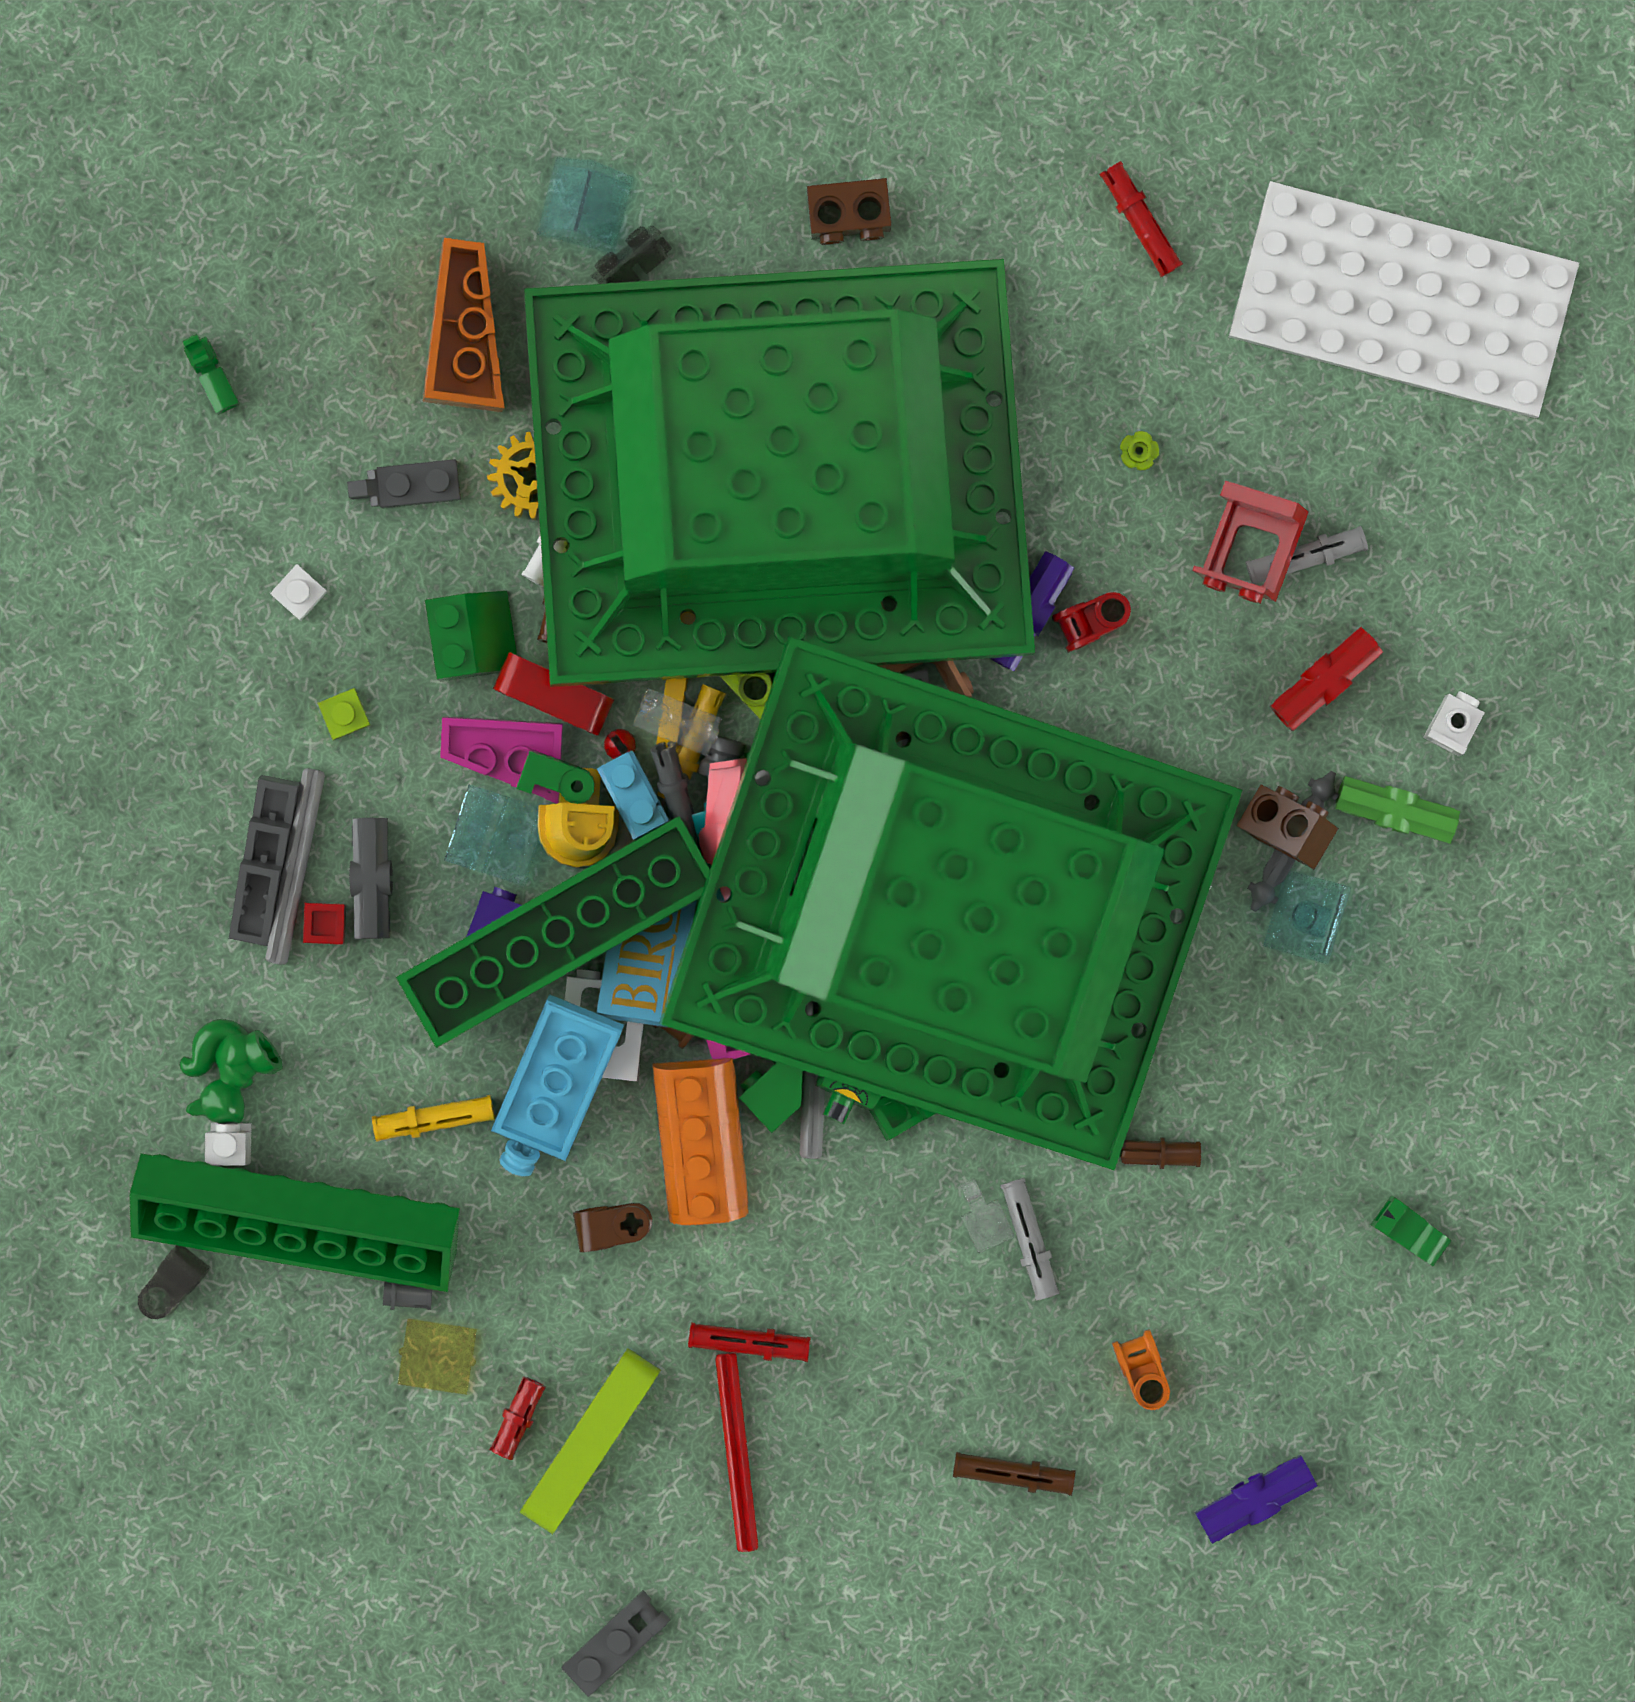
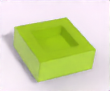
(344, 714)

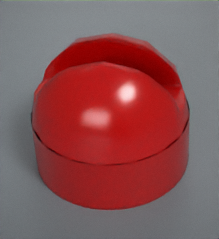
(625, 737)

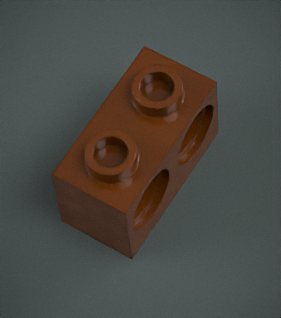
(847, 199)
(1286, 828)

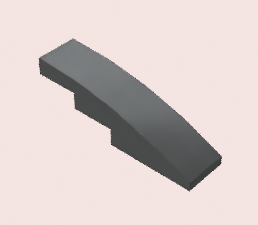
(263, 860)

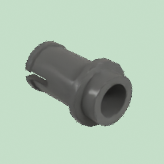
(406, 1296)

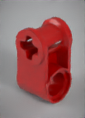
(1090, 620)

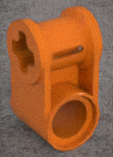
(1142, 1368)

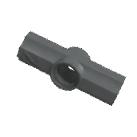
(371, 878)

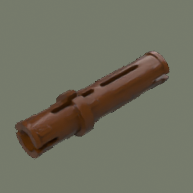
(1014, 1473)

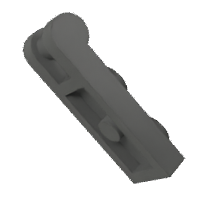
(614, 1644)

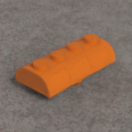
(701, 1141)

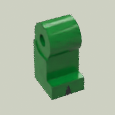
(555, 774)
(1410, 1231)

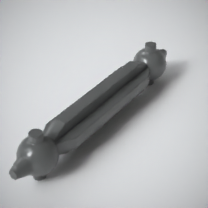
(1280, 864)

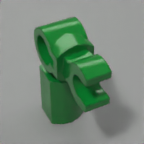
(213, 379)

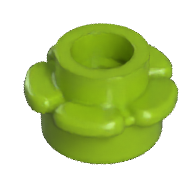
(1129, 455)

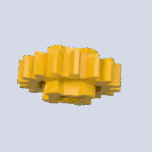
(506, 467)

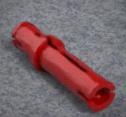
(1139, 216)
(797, 1348)

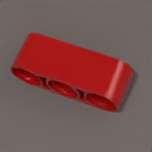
(571, 704)

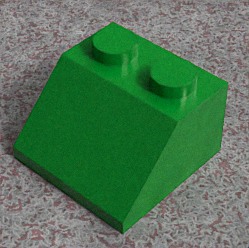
(470, 634)

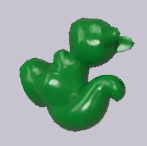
(238, 1058)

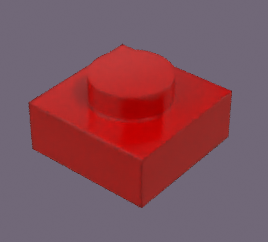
(324, 923)

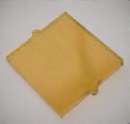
(437, 1356)

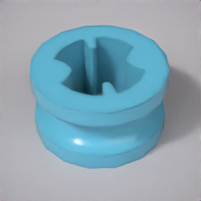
(519, 1158)

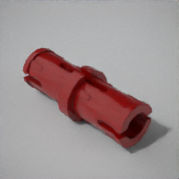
(517, 1418)

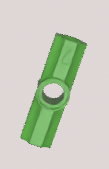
(1397, 809)

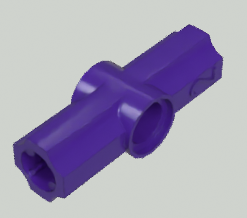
(1045, 586)
(1257, 1499)

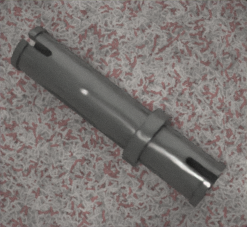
(674, 785)

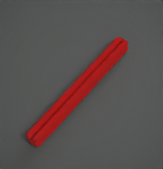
(736, 1452)

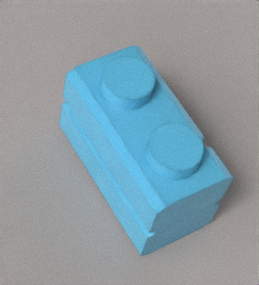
(633, 795)

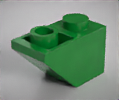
(774, 1094)

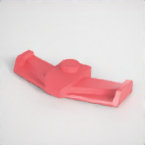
(722, 787)

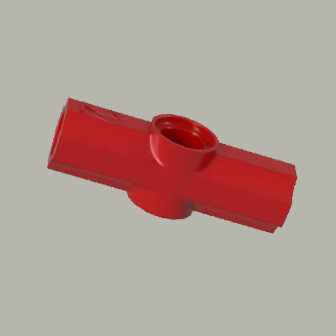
(1326, 679)

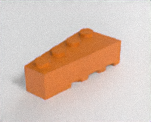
(462, 337)

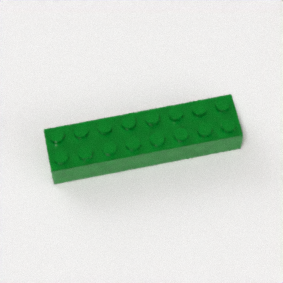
(556, 932)
(294, 1222)

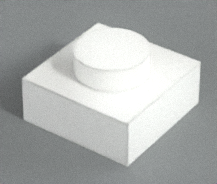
(298, 592)

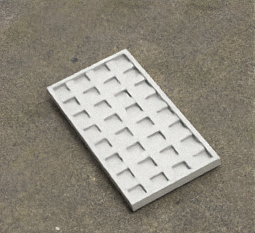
(1403, 299)

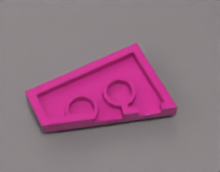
(500, 746)

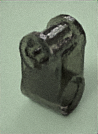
(176, 1277)

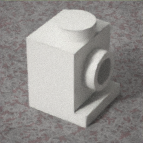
(1442, 731)
(228, 1144)

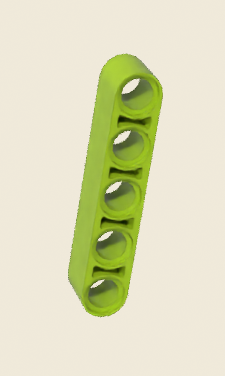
(590, 1441)

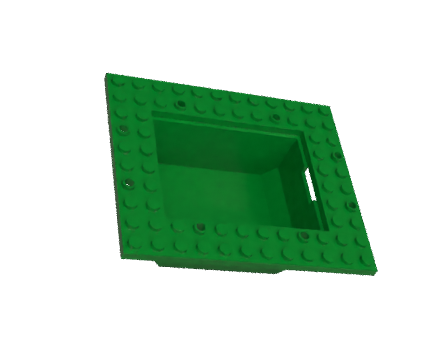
(778, 470)
(950, 904)

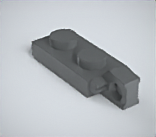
(409, 484)

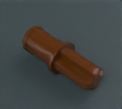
(1161, 1153)

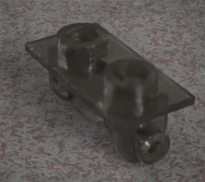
(640, 250)

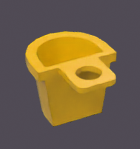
(578, 832)

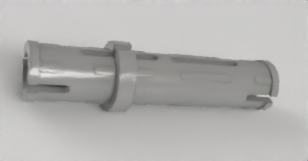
(1314, 553)
(1044, 1285)

